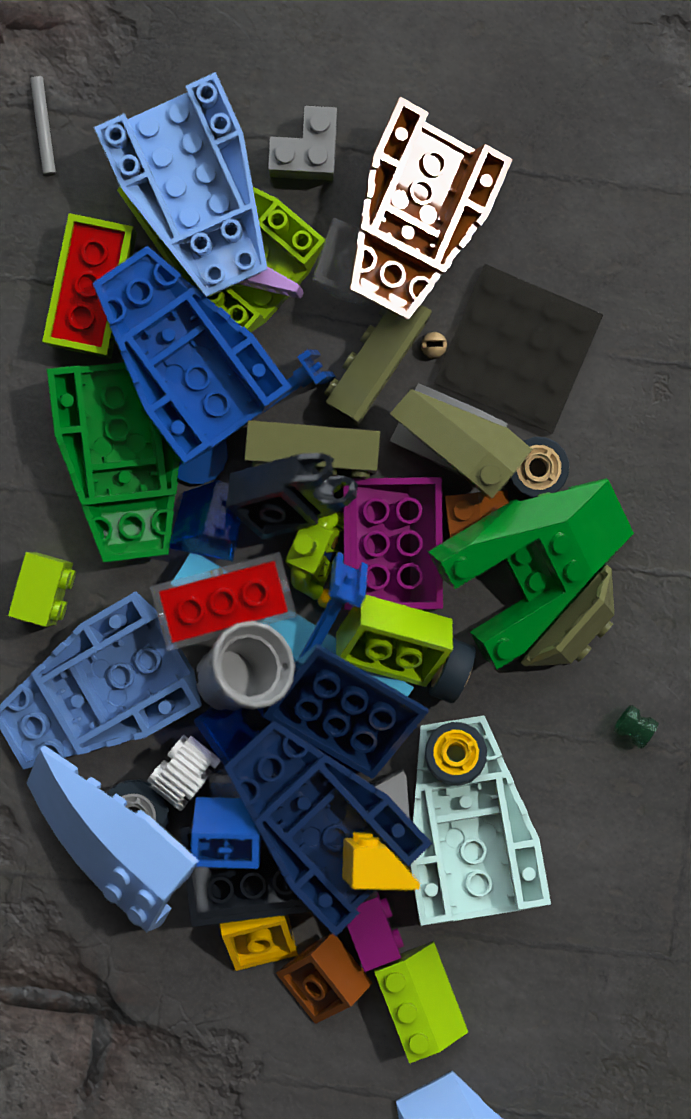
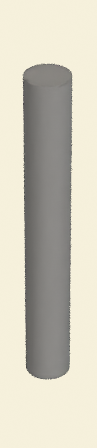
(42, 124)

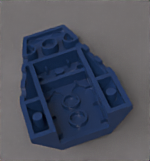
(306, 810)

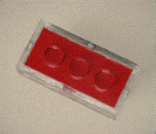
(215, 600)

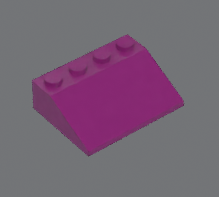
(392, 531)

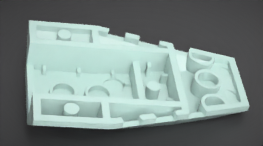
(482, 839)

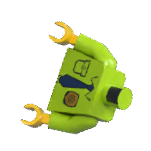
(313, 555)

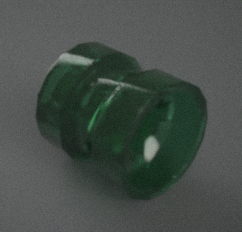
(637, 727)

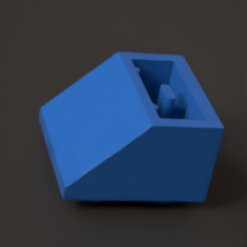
(224, 834)

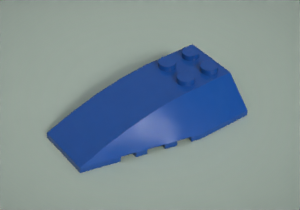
(186, 355)

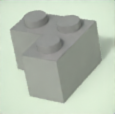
(307, 156)

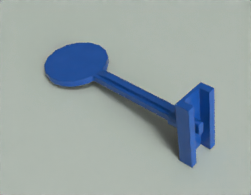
(211, 464)
(346, 586)

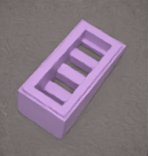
(274, 282)

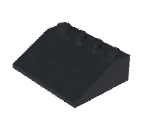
(238, 893)

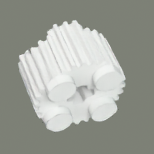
(184, 772)

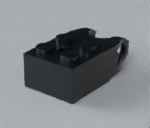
(287, 494)

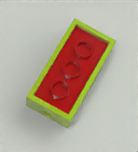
(75, 313)

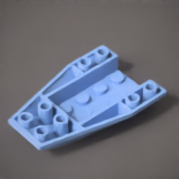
(192, 182)

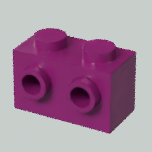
(373, 934)

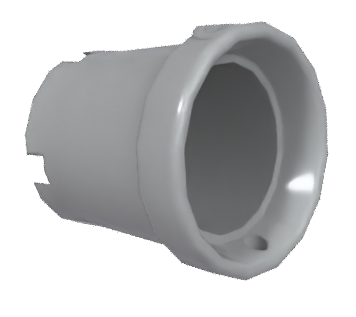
(246, 668)

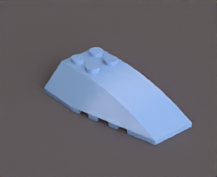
(117, 849)

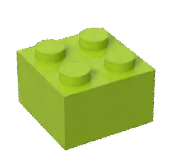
(42, 589)

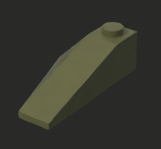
(468, 443)

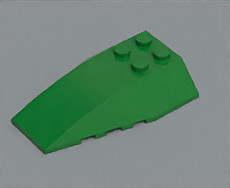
(114, 459)

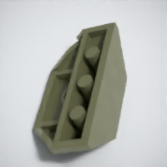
(577, 625)

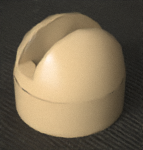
(434, 352)

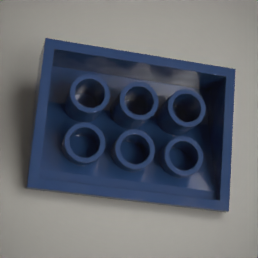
(345, 711)

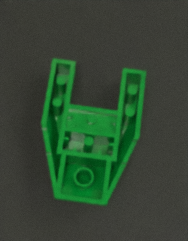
(552, 552)

